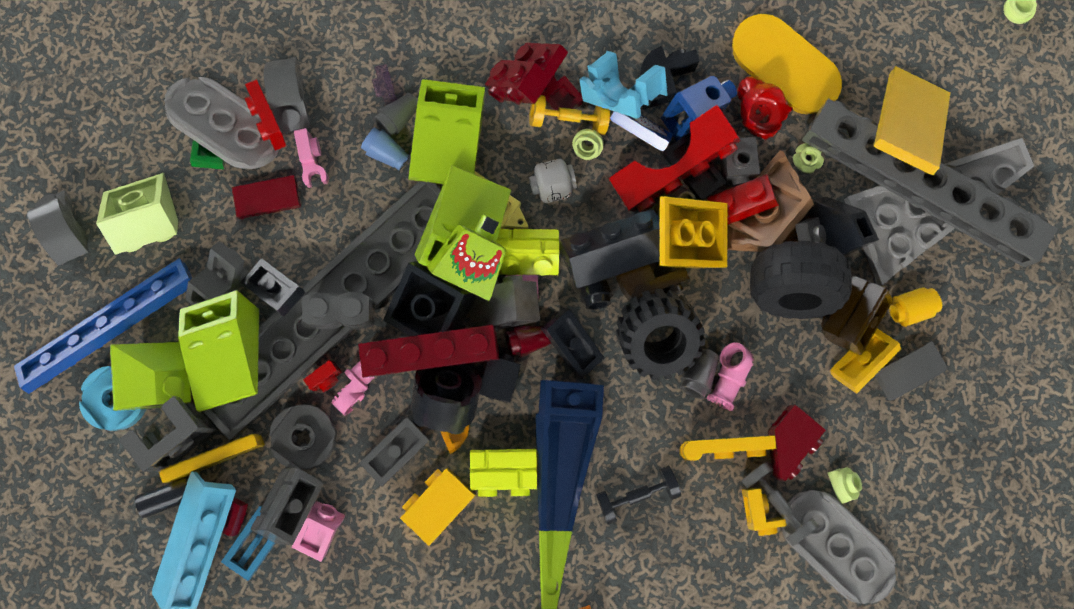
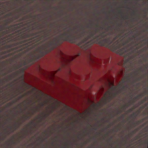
(527, 75)

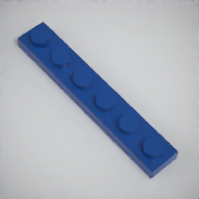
(102, 326)

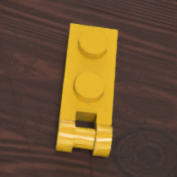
(726, 447)

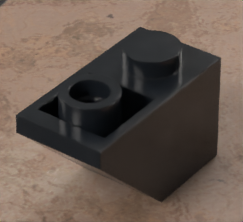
(845, 225)

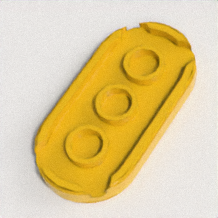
(784, 58)

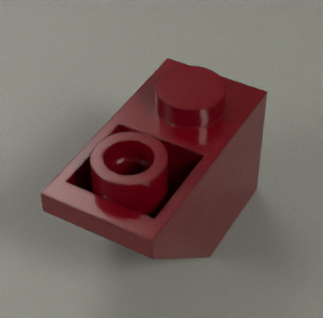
(795, 437)

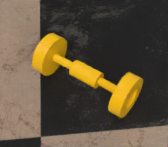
(600, 117)

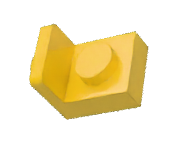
(756, 507)

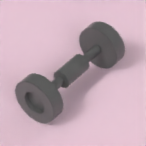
(780, 503)

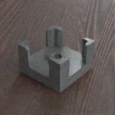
(154, 453)

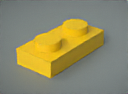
(858, 370)

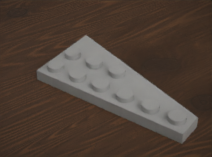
(909, 230)

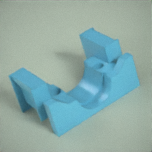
(606, 90)

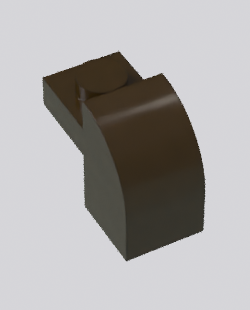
(642, 279)

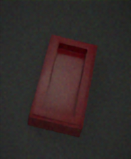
(266, 197)

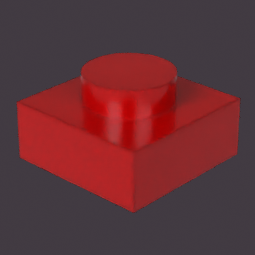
(323, 377)

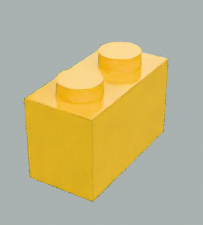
(437, 505)

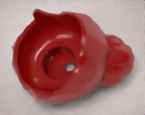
(768, 100)

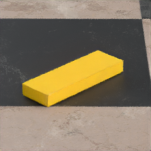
(211, 458)

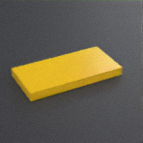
(913, 121)

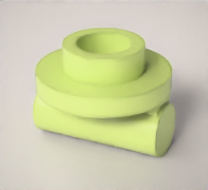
(845, 484)

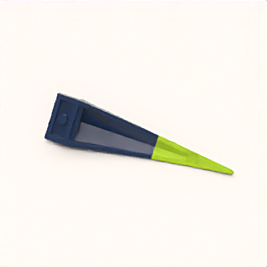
(564, 442)

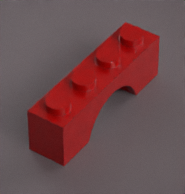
(710, 138)

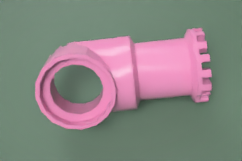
(731, 376)
(353, 391)

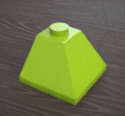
(147, 375)

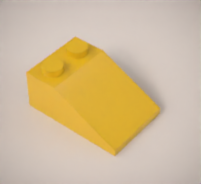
(693, 233)

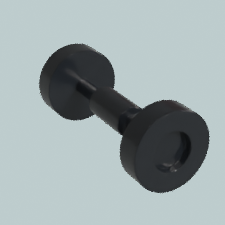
(639, 494)

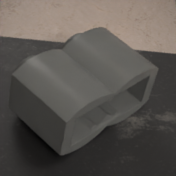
(330, 312)

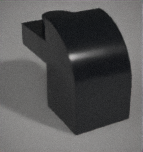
(675, 64)

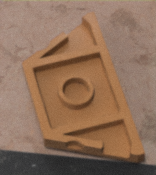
(775, 224)

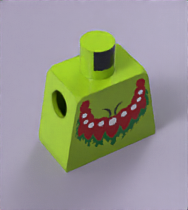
(471, 258)

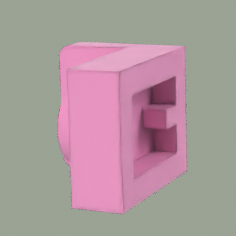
(318, 530)

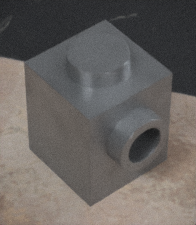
(741, 164)

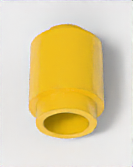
(915, 306)

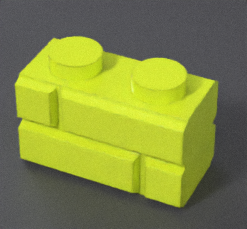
(529, 251)
(503, 471)

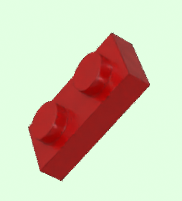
(268, 126)
(747, 198)

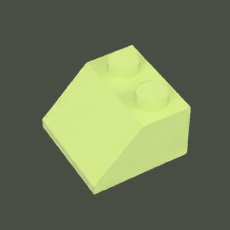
(137, 214)

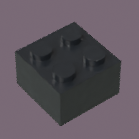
(427, 303)

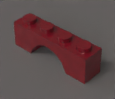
(428, 351)

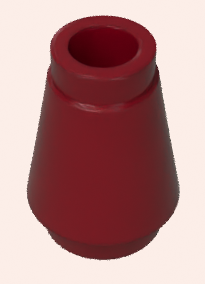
(525, 340)

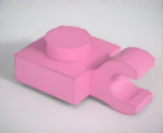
(308, 150)

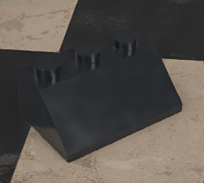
(612, 248)

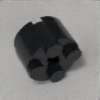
(446, 397)

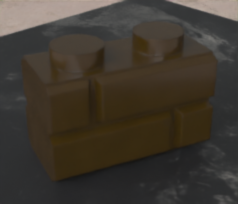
(859, 317)

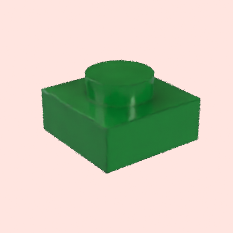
(204, 158)

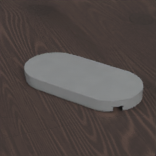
(218, 122)
(842, 548)

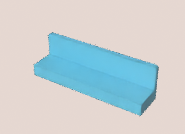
(192, 543)

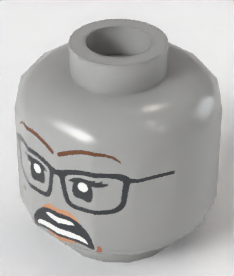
(553, 180)

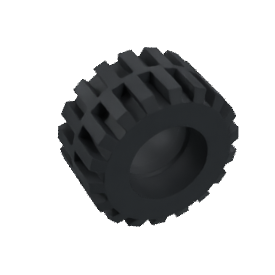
(667, 355)

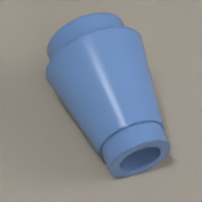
(384, 149)

